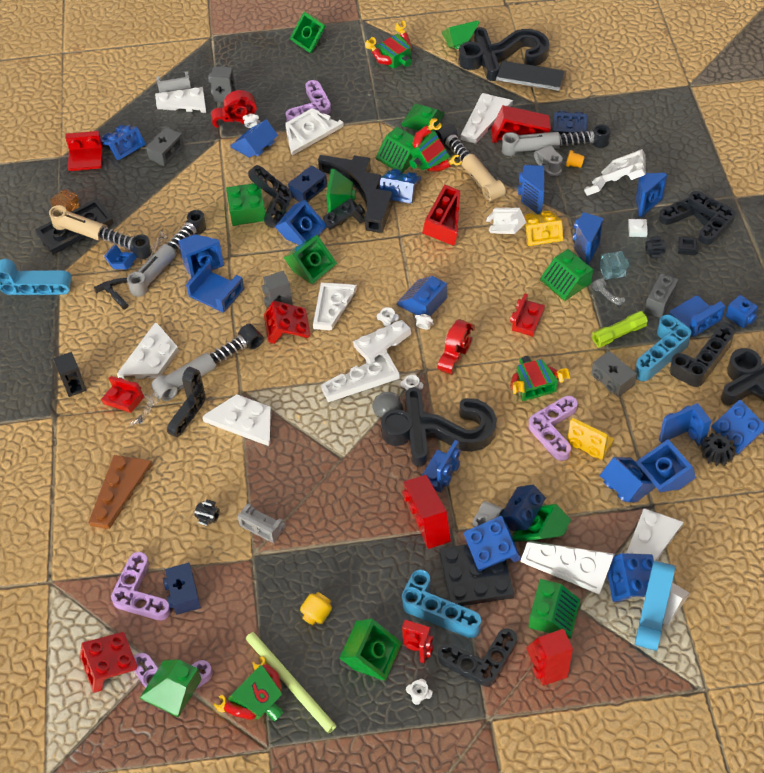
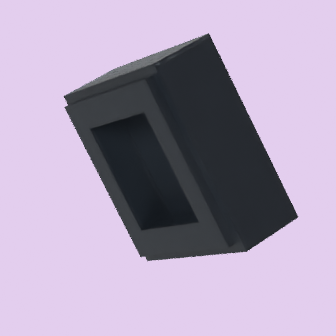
(687, 246)

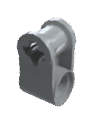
(550, 160)
(487, 512)

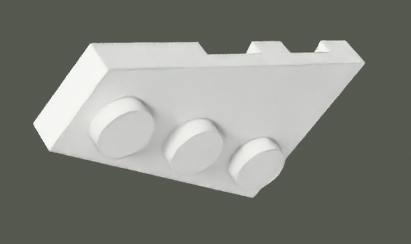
(331, 304)
(380, 340)

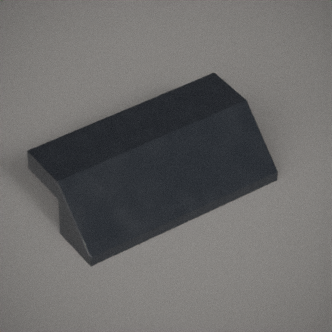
(531, 75)

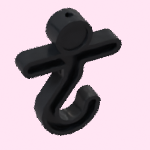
(483, 53)
(747, 376)
(417, 425)

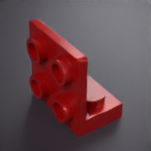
(84, 150)
(285, 318)
(106, 658)

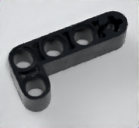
(697, 370)

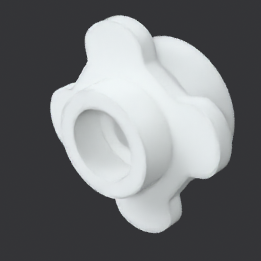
(251, 120)
(387, 316)
(424, 321)
(411, 381)
(419, 685)

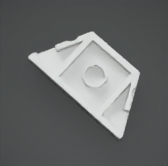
(309, 129)
(150, 356)
(242, 418)

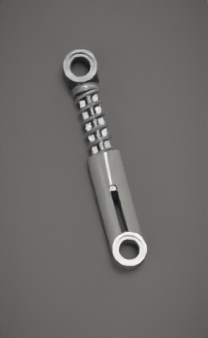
(516, 143)
(140, 280)
(169, 385)

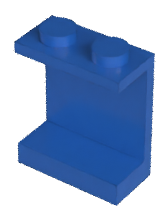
(214, 289)

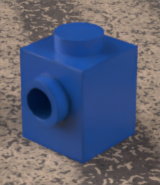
(742, 311)

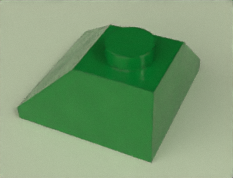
(308, 32)
(459, 34)
(421, 116)
(338, 190)
(310, 259)
(548, 523)
(172, 686)

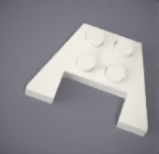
(632, 165)

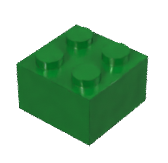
(245, 204)

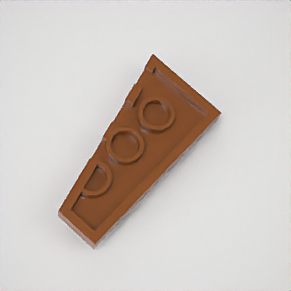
(117, 487)

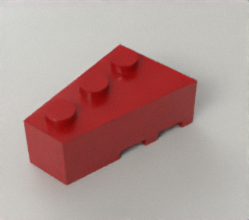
(518, 122)
(443, 217)
(427, 511)
(551, 656)

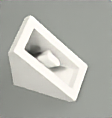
(675, 601)

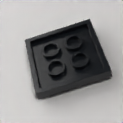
(472, 586)

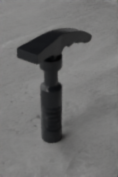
(107, 286)

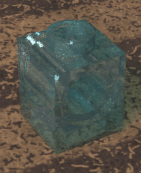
(613, 265)

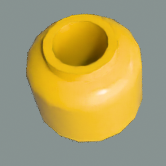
(316, 608)

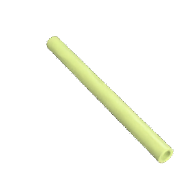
(291, 683)

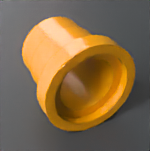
(574, 159)

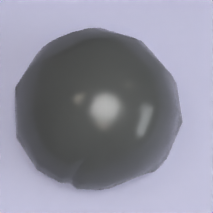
(385, 402)

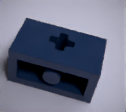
(308, 184)
(523, 507)
(182, 589)

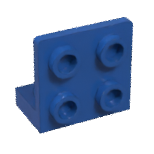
(123, 140)
(400, 184)
(698, 314)
(690, 420)
(739, 425)
(442, 466)
(491, 543)
(629, 575)

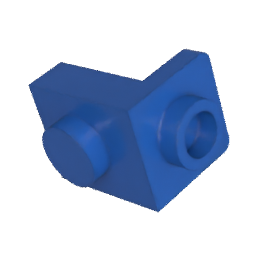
(119, 259)

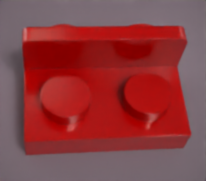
(527, 316)
(123, 394)
(417, 638)

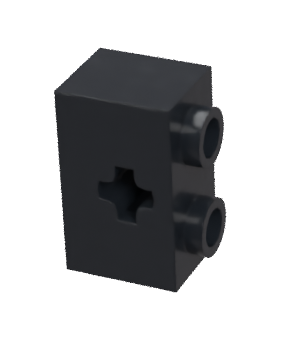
(70, 374)

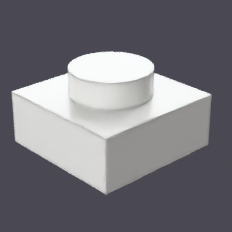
(637, 227)

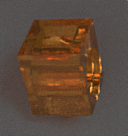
(66, 199)

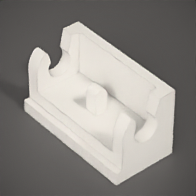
(506, 220)

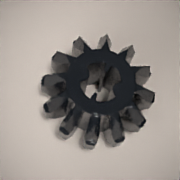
(718, 449)

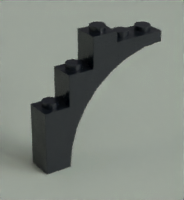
(367, 184)

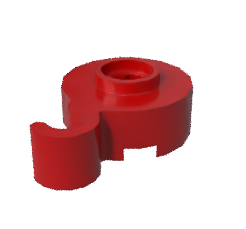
(234, 107)
(457, 342)

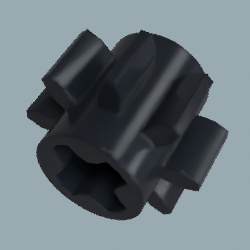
(655, 247)
(207, 512)

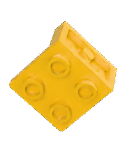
(543, 228)
(589, 439)

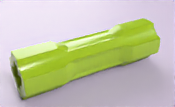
(608, 334)

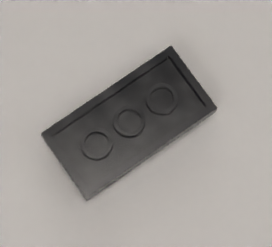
(60, 239)

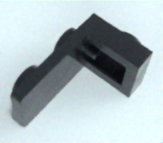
(343, 212)

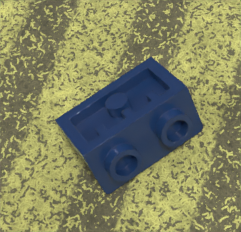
(569, 122)

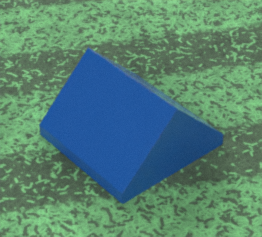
(650, 191)

